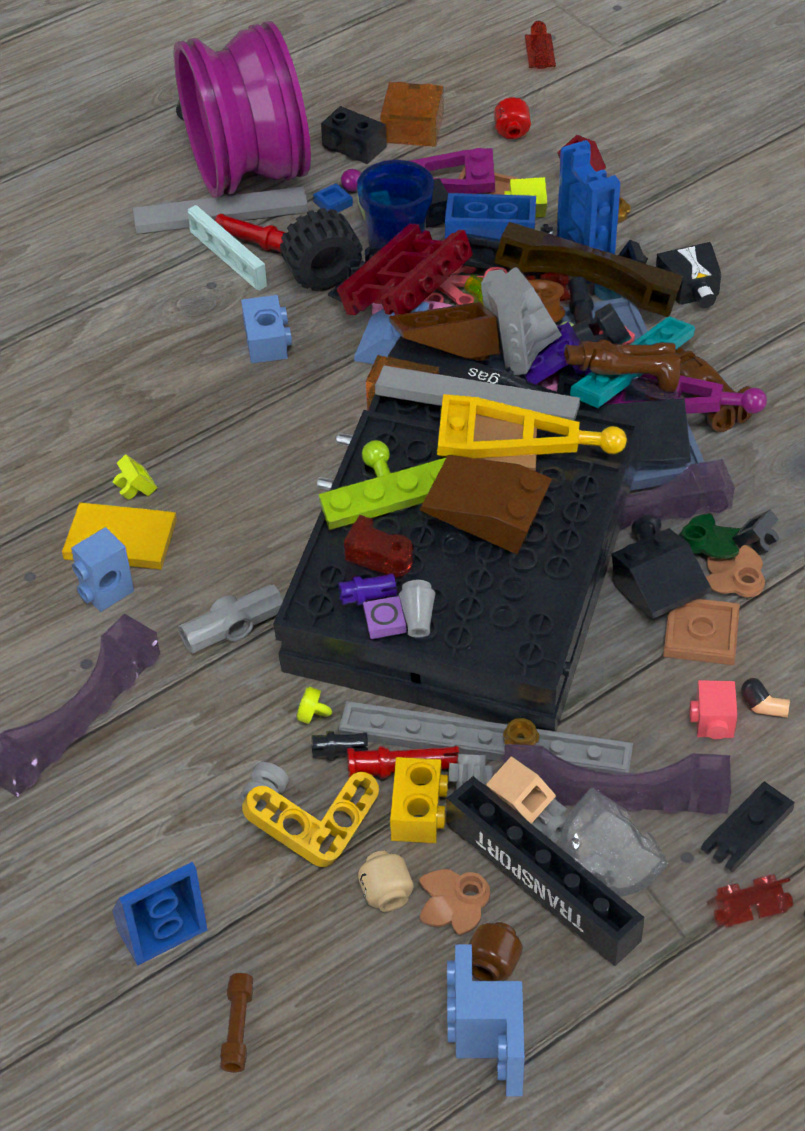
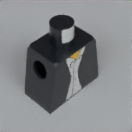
(699, 272)

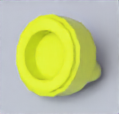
(309, 705)

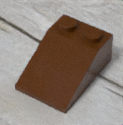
(458, 329)
(487, 499)

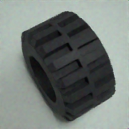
(319, 248)

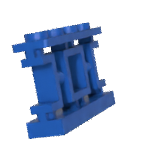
(586, 200)

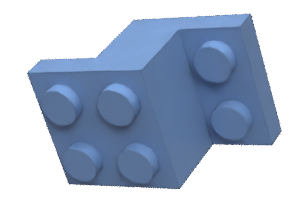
(486, 1019)

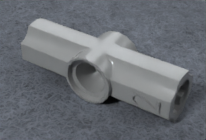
(230, 618)

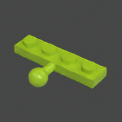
(381, 494)

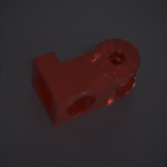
(378, 549)

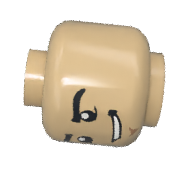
(385, 881)

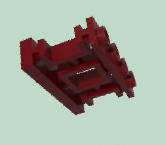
(385, 277)

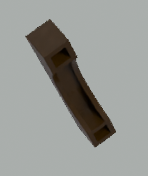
(542, 252)

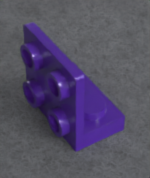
(552, 356)

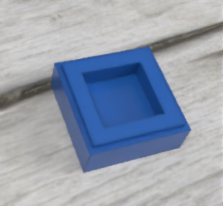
(333, 198)

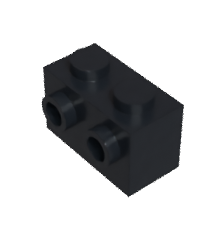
(353, 135)

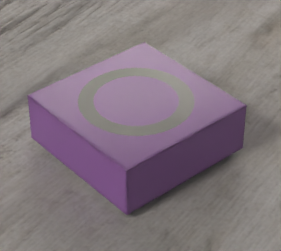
(384, 617)

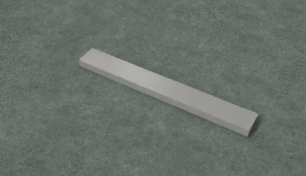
(477, 737)

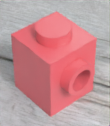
(714, 709)

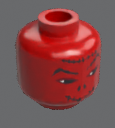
(512, 118)

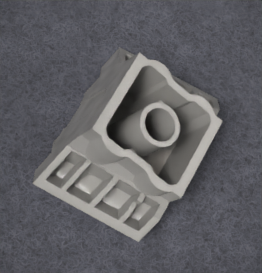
(521, 318)

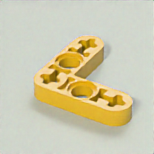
(313, 831)

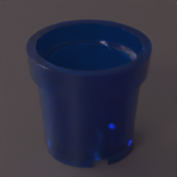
(394, 197)

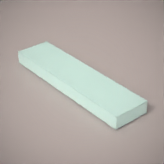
(227, 248)

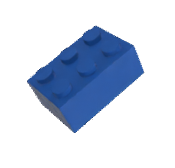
(488, 213)

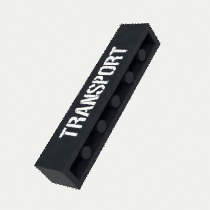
(545, 870)

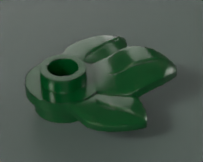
(709, 538)

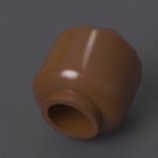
(495, 952)

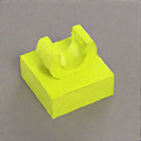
(133, 478)

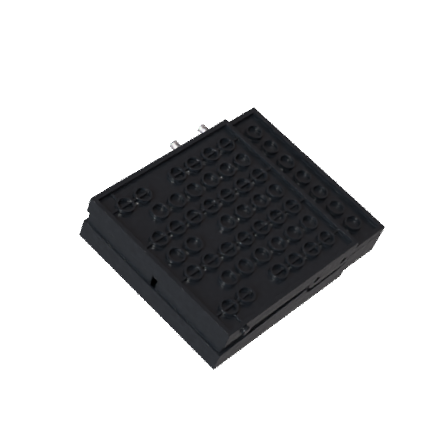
(500, 620)

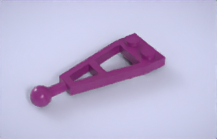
(478, 169)
(752, 400)

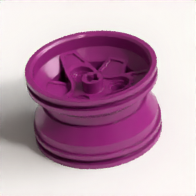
(243, 108)

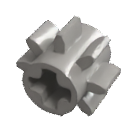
(469, 766)
(551, 820)

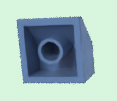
(380, 336)

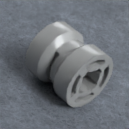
(266, 775)

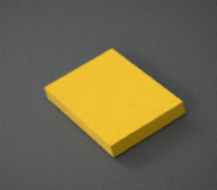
(141, 531)

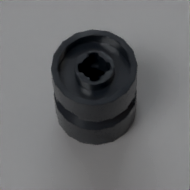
(605, 320)

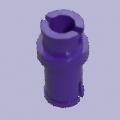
(366, 589)

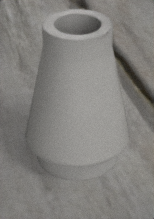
(417, 604)

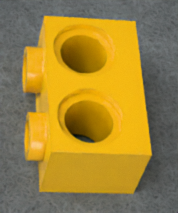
(415, 799)

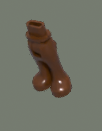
(618, 359)
(698, 368)

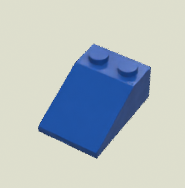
(161, 914)

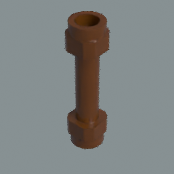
(233, 1051)

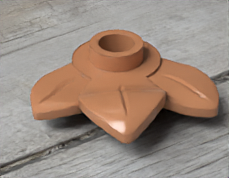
(737, 575)
(449, 900)

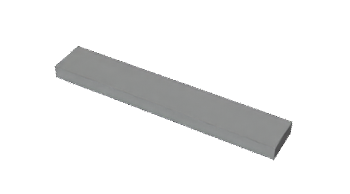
(240, 206)
(430, 389)

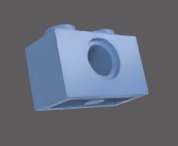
(265, 328)
(102, 569)

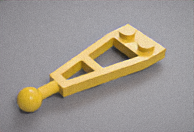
(458, 427)

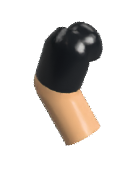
(761, 701)

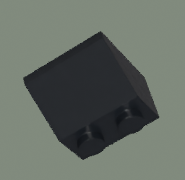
(659, 573)

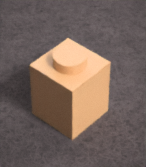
(521, 789)

